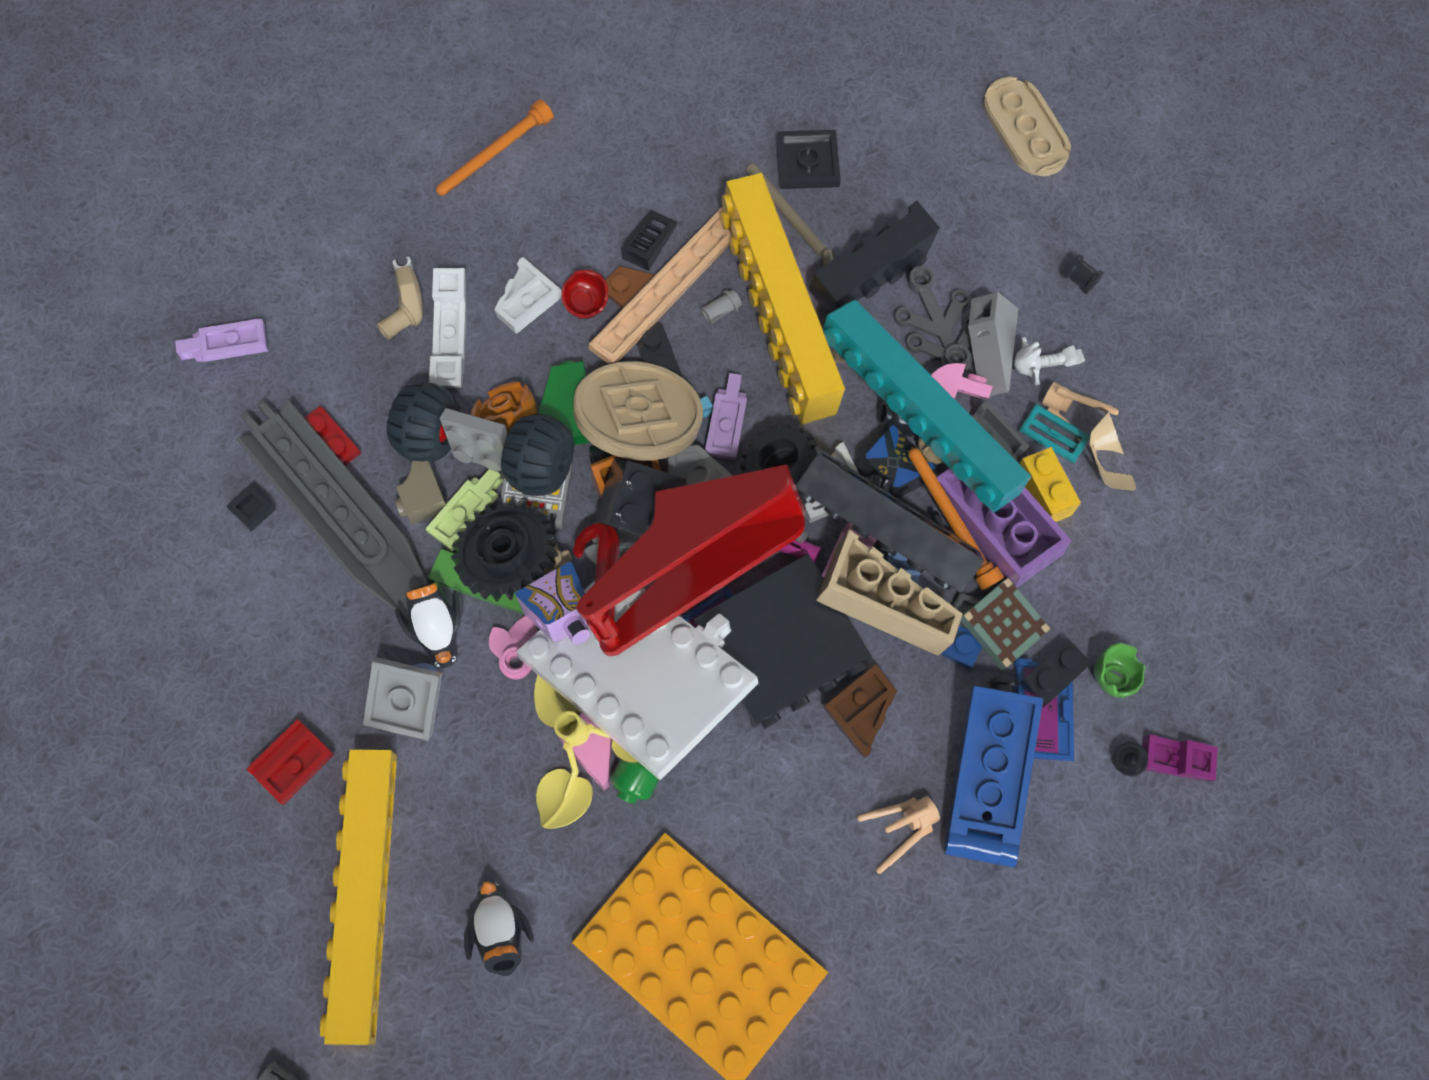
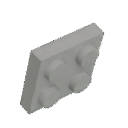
(402, 698)

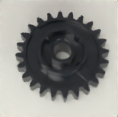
(529, 551)

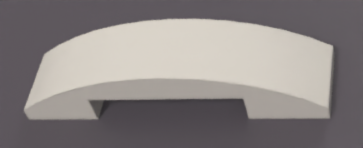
(448, 327)

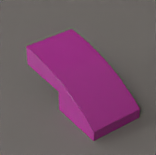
(1181, 758)

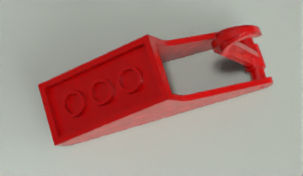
(694, 547)

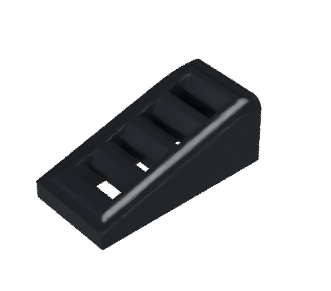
(639, 257)

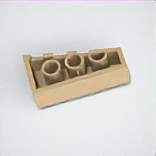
(887, 598)

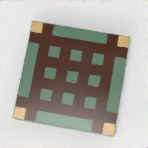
(1005, 624)

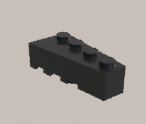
(876, 260)

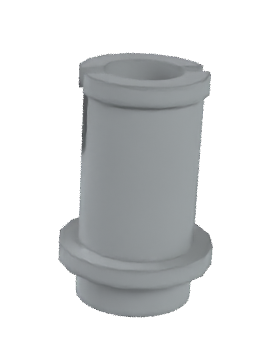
(721, 306)

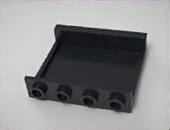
(788, 640)

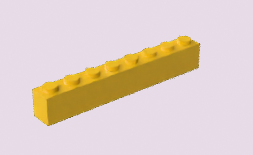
(360, 899)

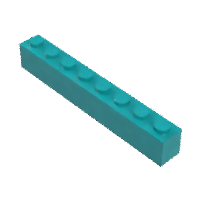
(925, 406)

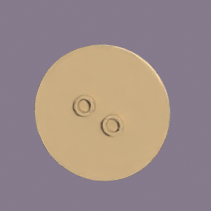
(637, 411)

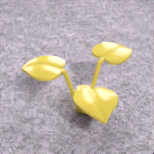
(563, 795)

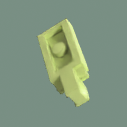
(469, 499)

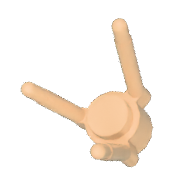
(1060, 399)
(918, 814)

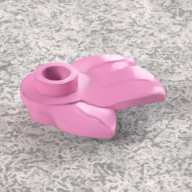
(505, 644)

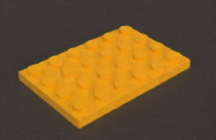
(700, 959)

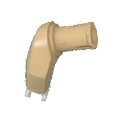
(410, 302)

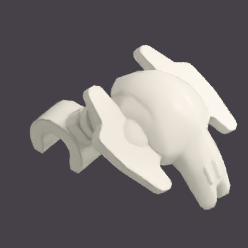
(1030, 362)

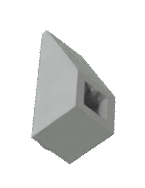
(993, 339)

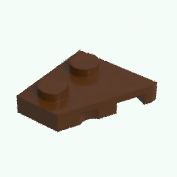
(862, 708)

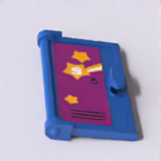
(1054, 737)

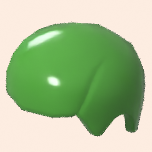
(1123, 659)

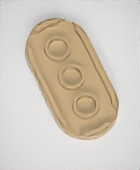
(1026, 126)

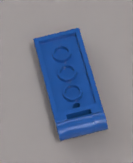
(993, 776)

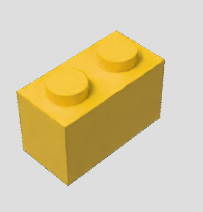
(1050, 484)

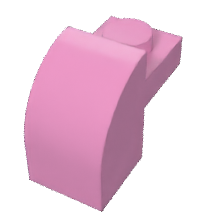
(951, 380)

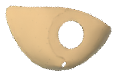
(1104, 437)

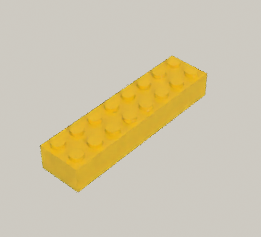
(781, 300)

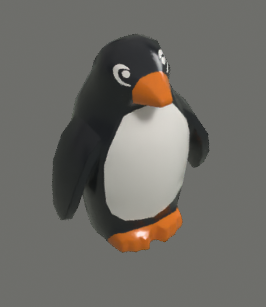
(432, 622)
(496, 930)

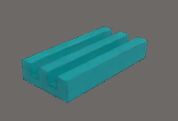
(1038, 410)

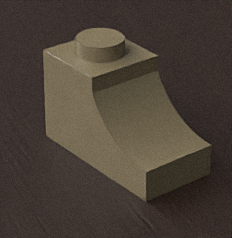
(419, 494)

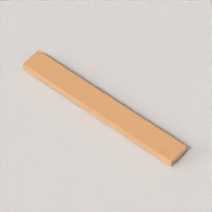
(661, 291)

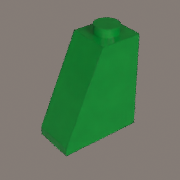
(560, 394)

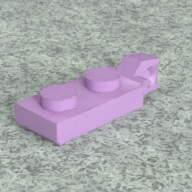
(224, 341)
(727, 420)

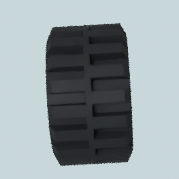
(778, 448)

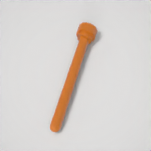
(538, 114)
(987, 573)

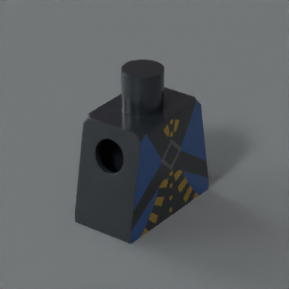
(891, 459)

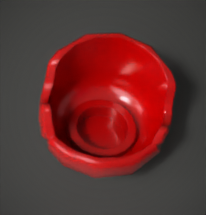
(585, 294)

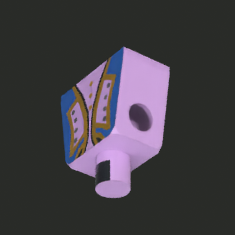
(553, 603)

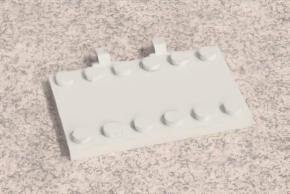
(655, 694)

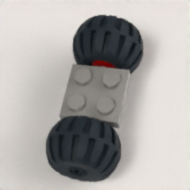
(429, 423)

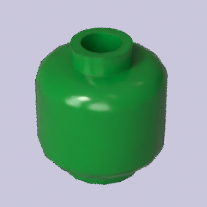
(633, 781)

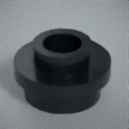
(1125, 750)

